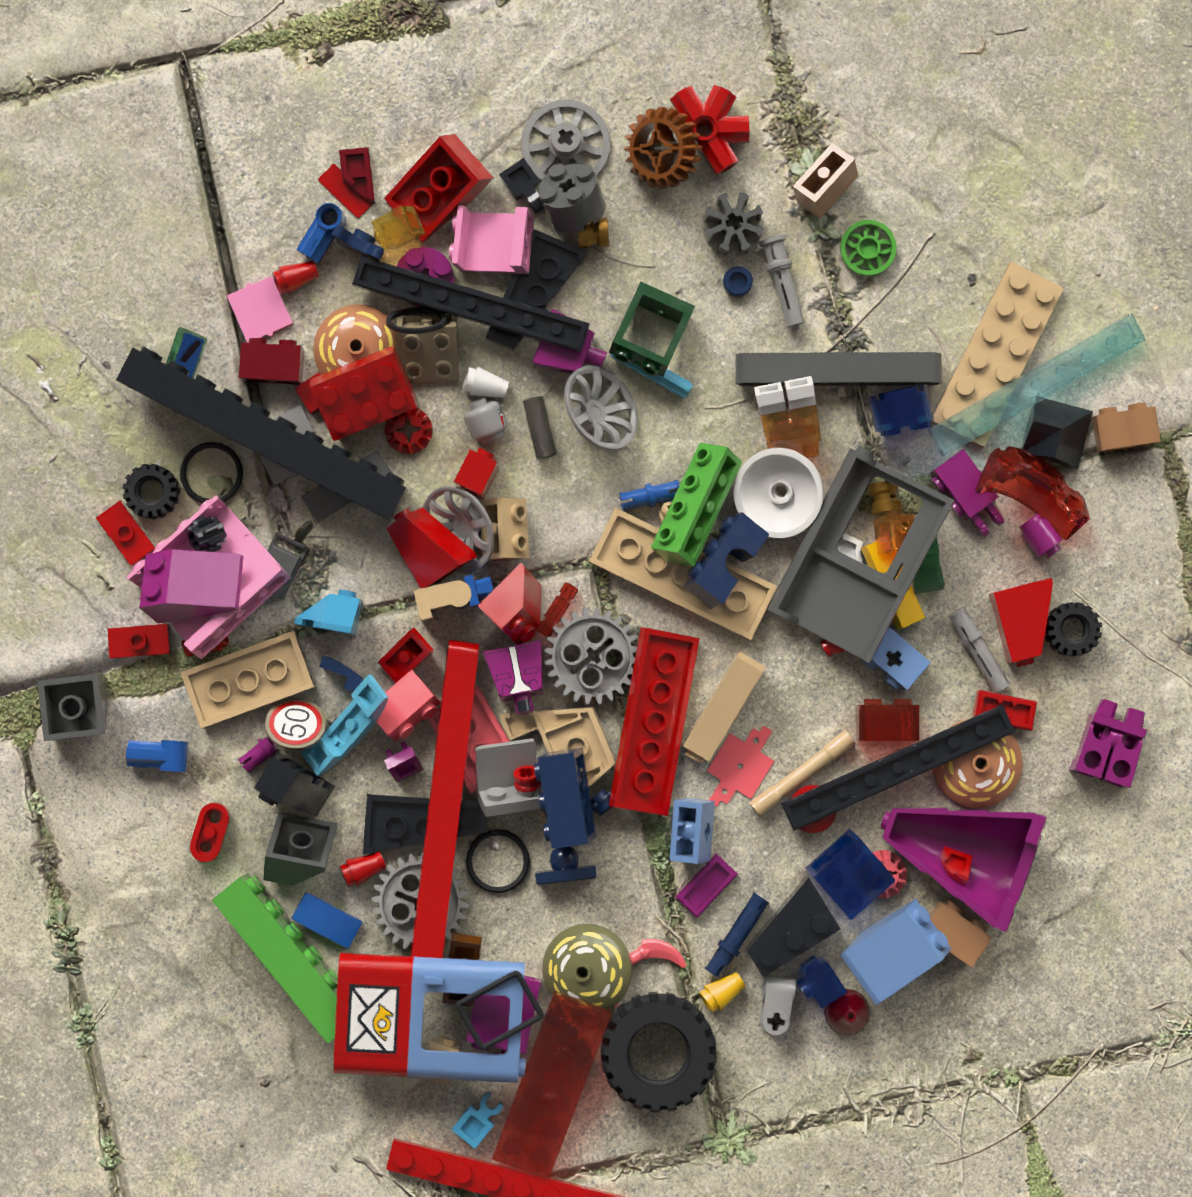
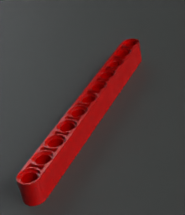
(445, 799)

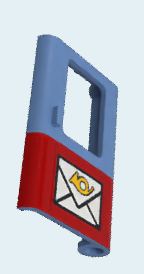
(383, 1017)

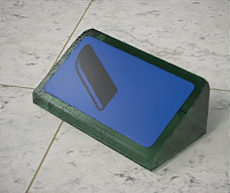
(187, 350)

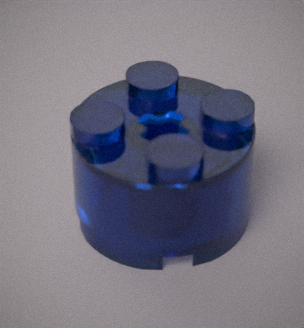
(901, 409)

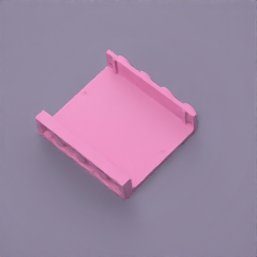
(259, 578)

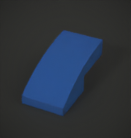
(326, 919)

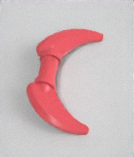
(656, 949)

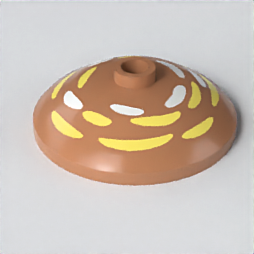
(346, 326)
(986, 786)

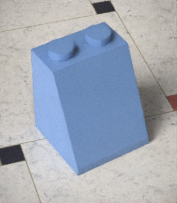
(895, 951)

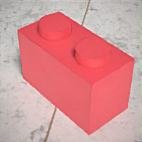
(407, 705)

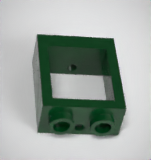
(663, 305)

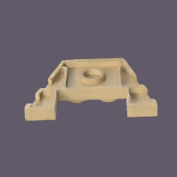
(566, 730)

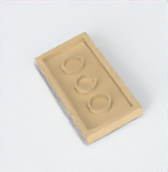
(247, 679)

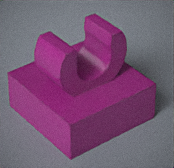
(403, 763)

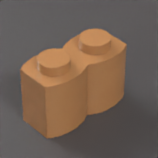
(1125, 428)

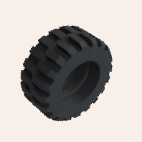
(672, 1091)

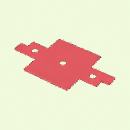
(754, 765)

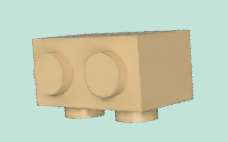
(509, 528)

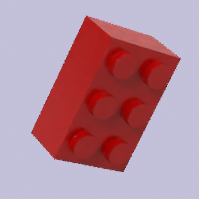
(363, 393)

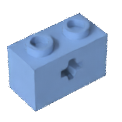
(910, 661)
(692, 830)

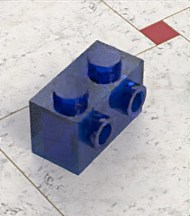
(819, 981)

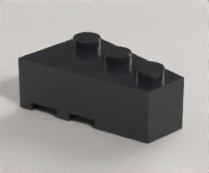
(293, 786)
(793, 929)

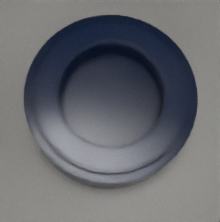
(737, 281)

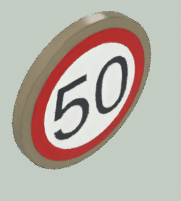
(295, 724)

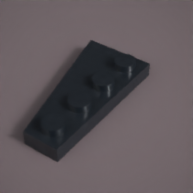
(549, 269)

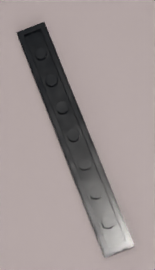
(471, 304)
(897, 767)

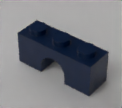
(710, 578)

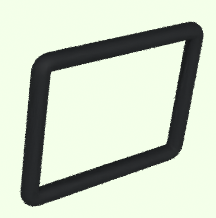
(518, 975)

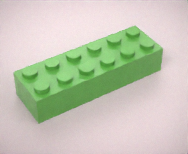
(282, 950)

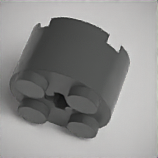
(571, 197)

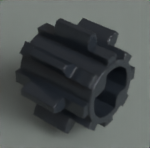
(206, 534)

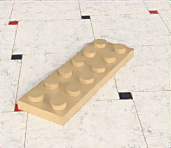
(1000, 341)
(627, 553)

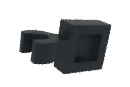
(522, 182)

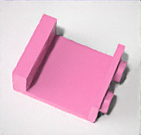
(492, 241)

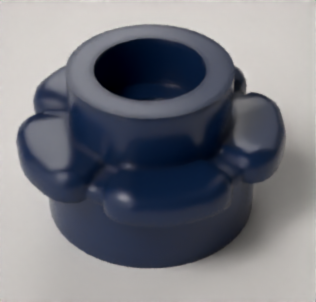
(601, 802)

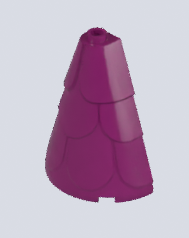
(1000, 846)

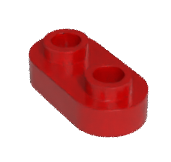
(209, 831)

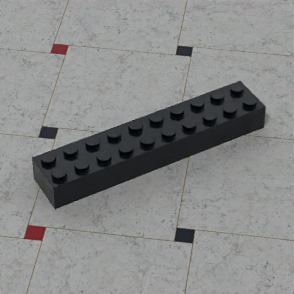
(262, 434)

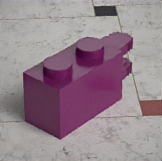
(959, 480)

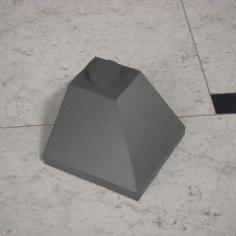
(298, 849)

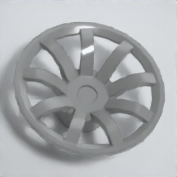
(565, 139)
(593, 412)
(464, 522)

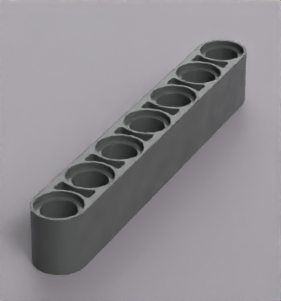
(840, 368)

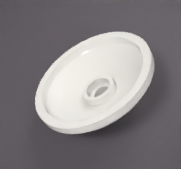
(758, 495)

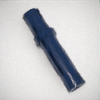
(736, 936)

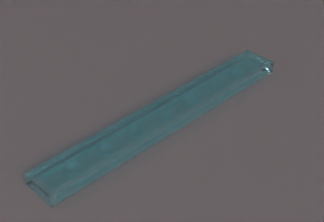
(1036, 384)

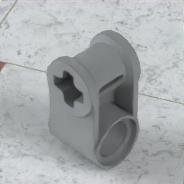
(777, 998)

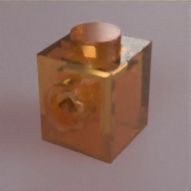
(891, 531)

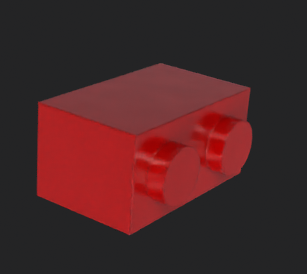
(477, 472)

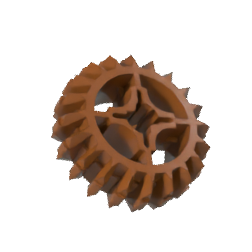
(660, 171)

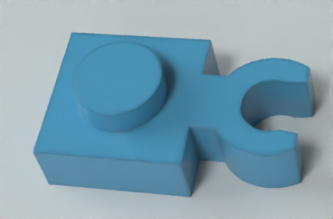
(475, 1122)

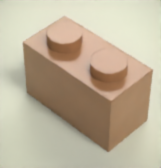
(825, 181)
(964, 937)

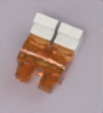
(790, 428)

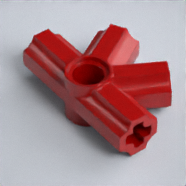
(714, 114)

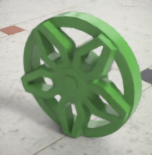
(868, 248)

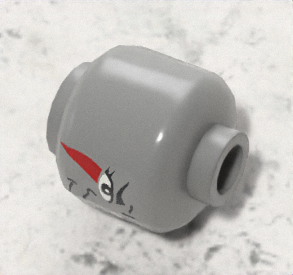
(485, 421)

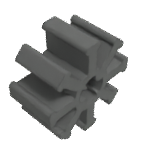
(736, 215)

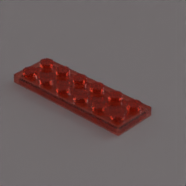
(551, 1085)

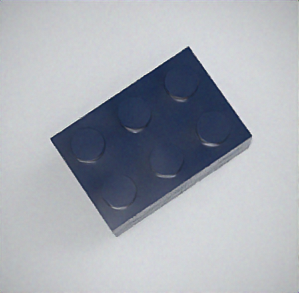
(565, 798)

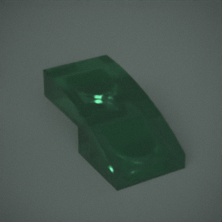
(929, 575)

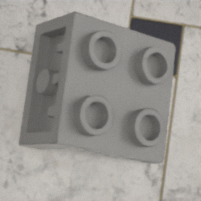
(496, 781)

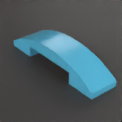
(349, 728)

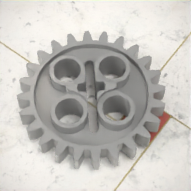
(575, 634)
(387, 900)

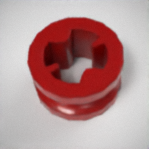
(525, 779)

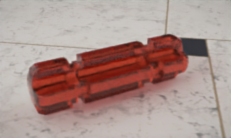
(557, 609)

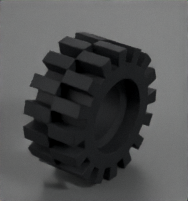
(135, 482)
(1089, 621)

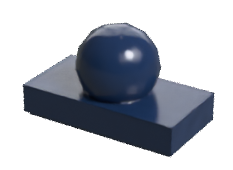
(565, 868)

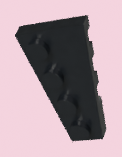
(402, 821)

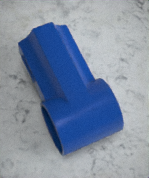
(318, 237)
(165, 755)

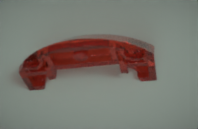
(1036, 486)

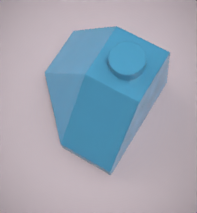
(334, 613)

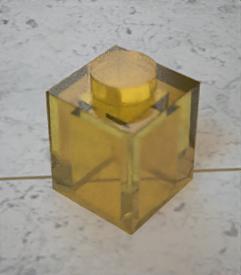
(397, 227)

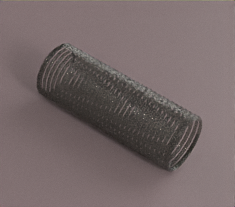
(541, 431)

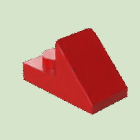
(406, 655)

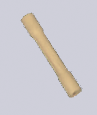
(829, 753)

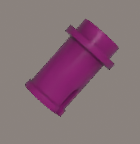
(258, 754)

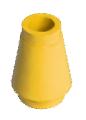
(721, 992)

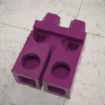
(1110, 746)

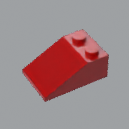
(439, 183)

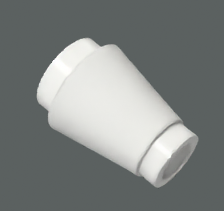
(482, 383)

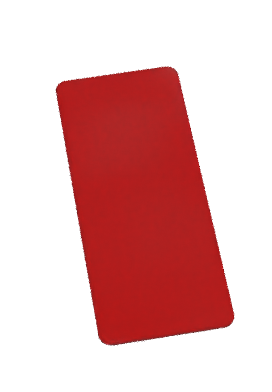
(332, 181)

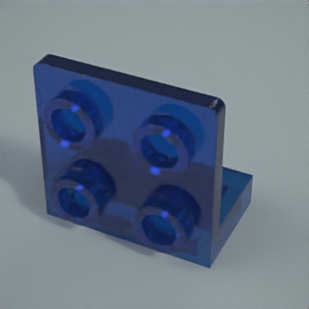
(850, 874)

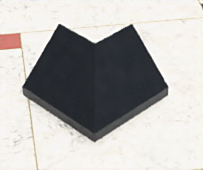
(1057, 432)

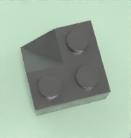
(73, 706)

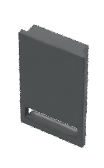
(289, 561)

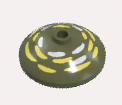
(597, 951)

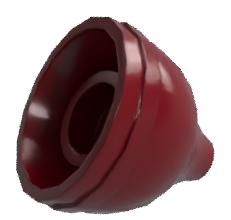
(848, 1013)

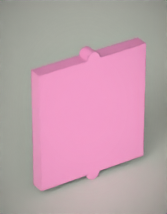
(259, 309)

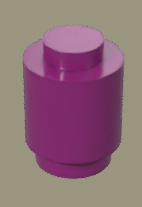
(1041, 536)

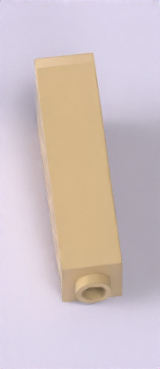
(723, 707)

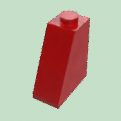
(428, 546)
(1022, 619)

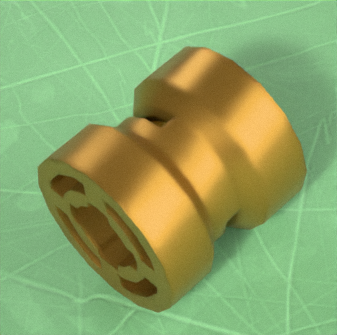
(594, 234)
(884, 497)

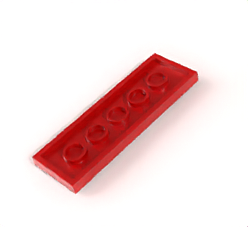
(654, 721)

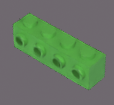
(696, 504)

